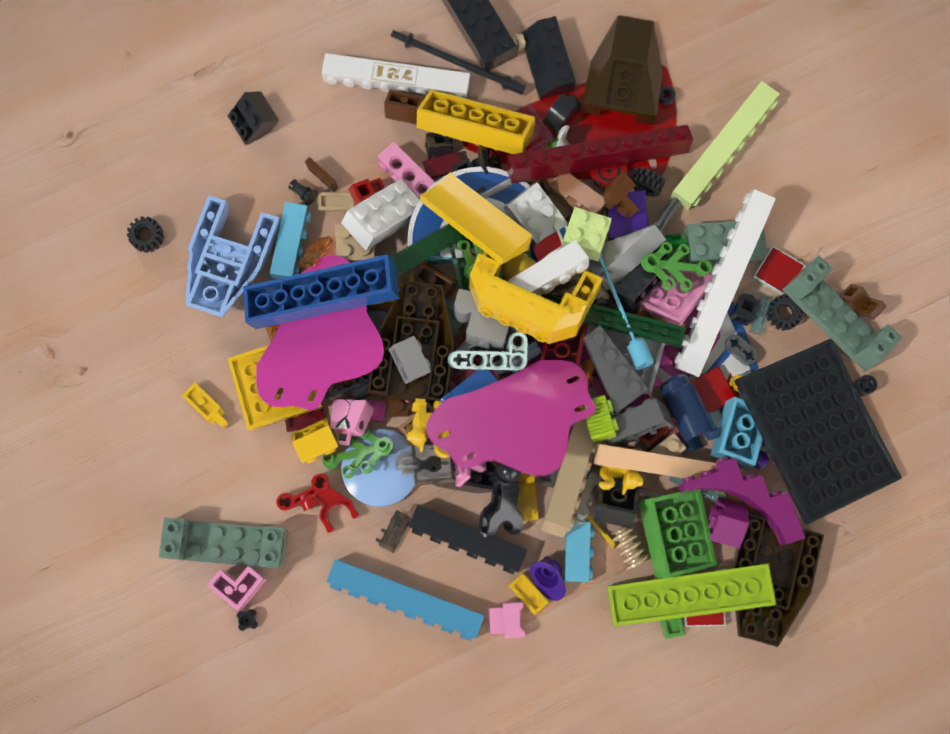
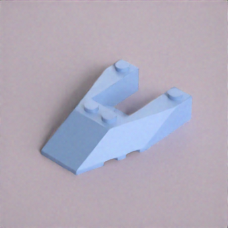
(221, 266)

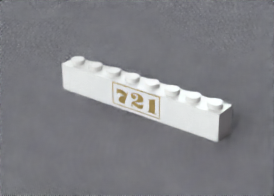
(393, 76)

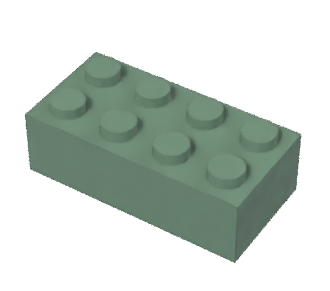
(709, 238)

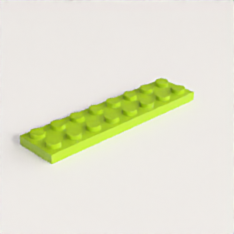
(691, 595)

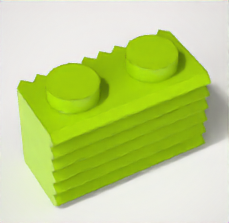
(600, 422)

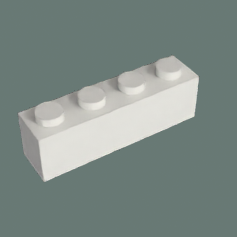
(553, 270)

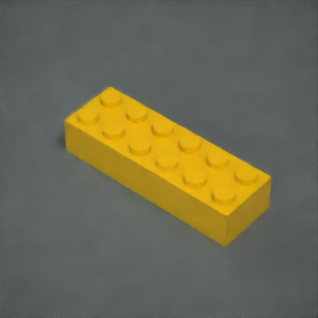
(475, 122)

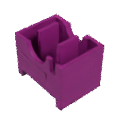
(729, 522)

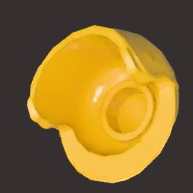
(517, 265)

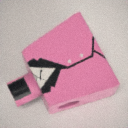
(350, 418)

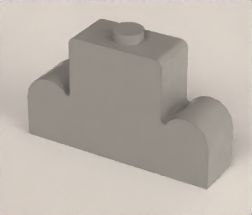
(481, 330)

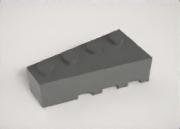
(616, 374)

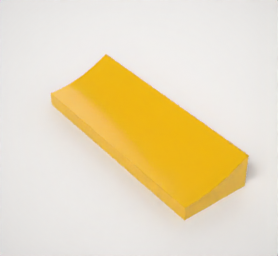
(477, 219)

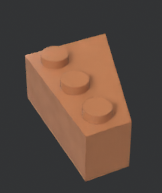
(574, 193)

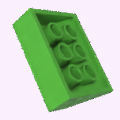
(677, 533)

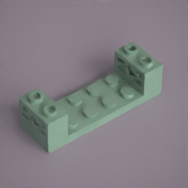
(838, 318)
(223, 543)

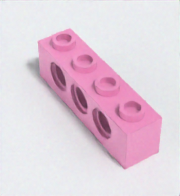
(394, 155)

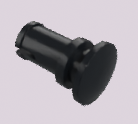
(306, 193)

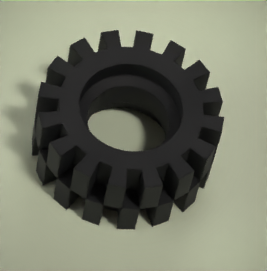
(647, 181)
(139, 225)
(782, 323)

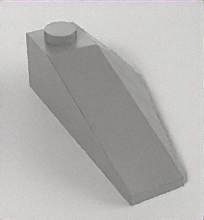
(626, 253)

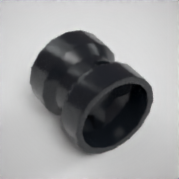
(868, 382)

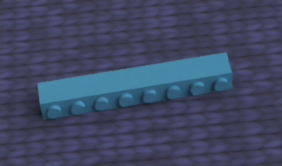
(406, 599)

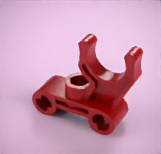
(313, 496)

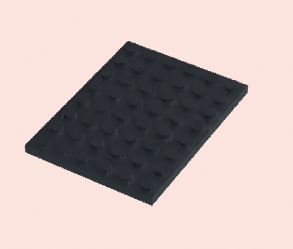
(818, 430)

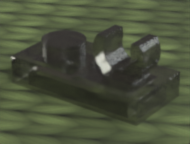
(394, 532)

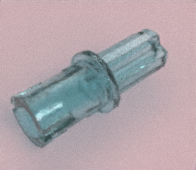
(760, 316)

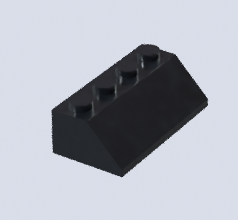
(548, 58)

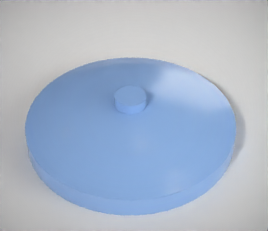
(384, 484)

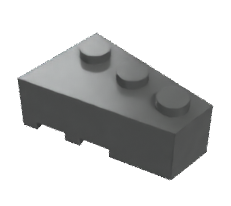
(640, 421)

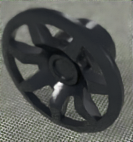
(484, 160)

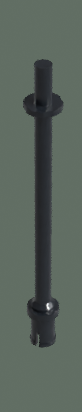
(506, 82)

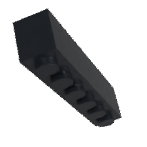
(468, 539)

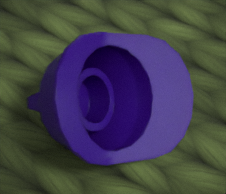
(548, 578)

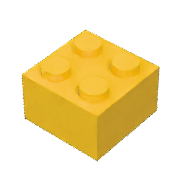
(314, 441)

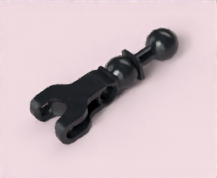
(503, 504)

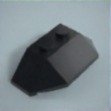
(477, 482)

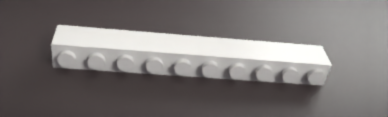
(724, 282)

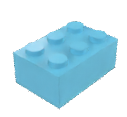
(738, 435)

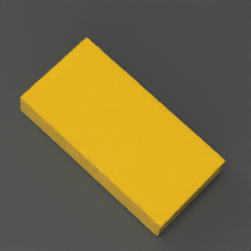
(528, 593)

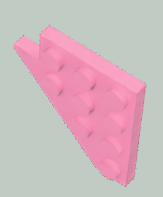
(674, 303)

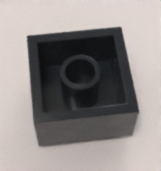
(615, 507)

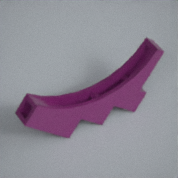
(752, 490)

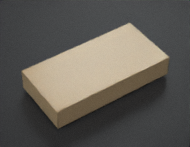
(334, 201)

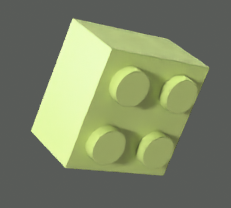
(589, 231)

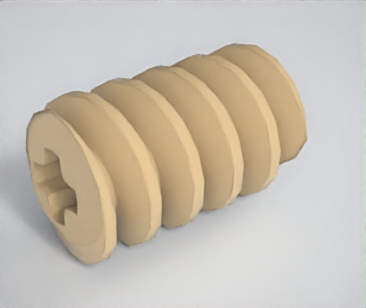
(629, 547)

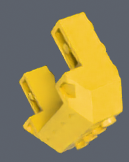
(526, 310)

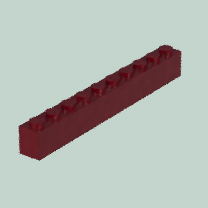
(599, 153)

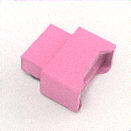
(506, 620)

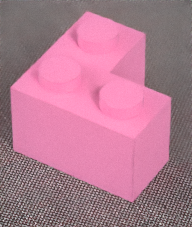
(239, 591)

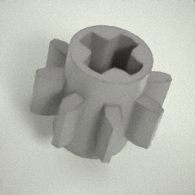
(405, 463)

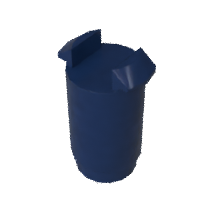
(689, 411)

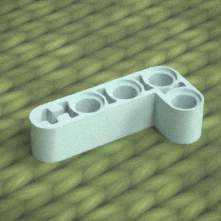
(487, 357)

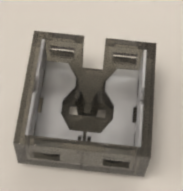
(426, 461)

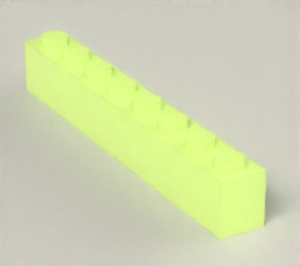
(725, 144)

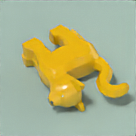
(418, 433)
(631, 478)

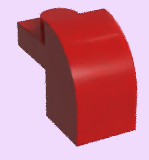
(364, 189)

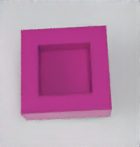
(379, 411)

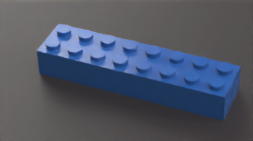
(321, 292)

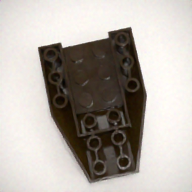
(626, 71)
(422, 314)
(792, 579)

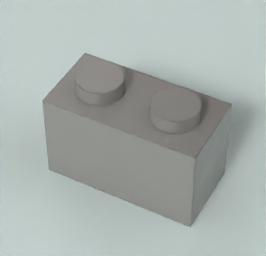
(410, 359)

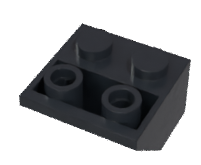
(252, 116)

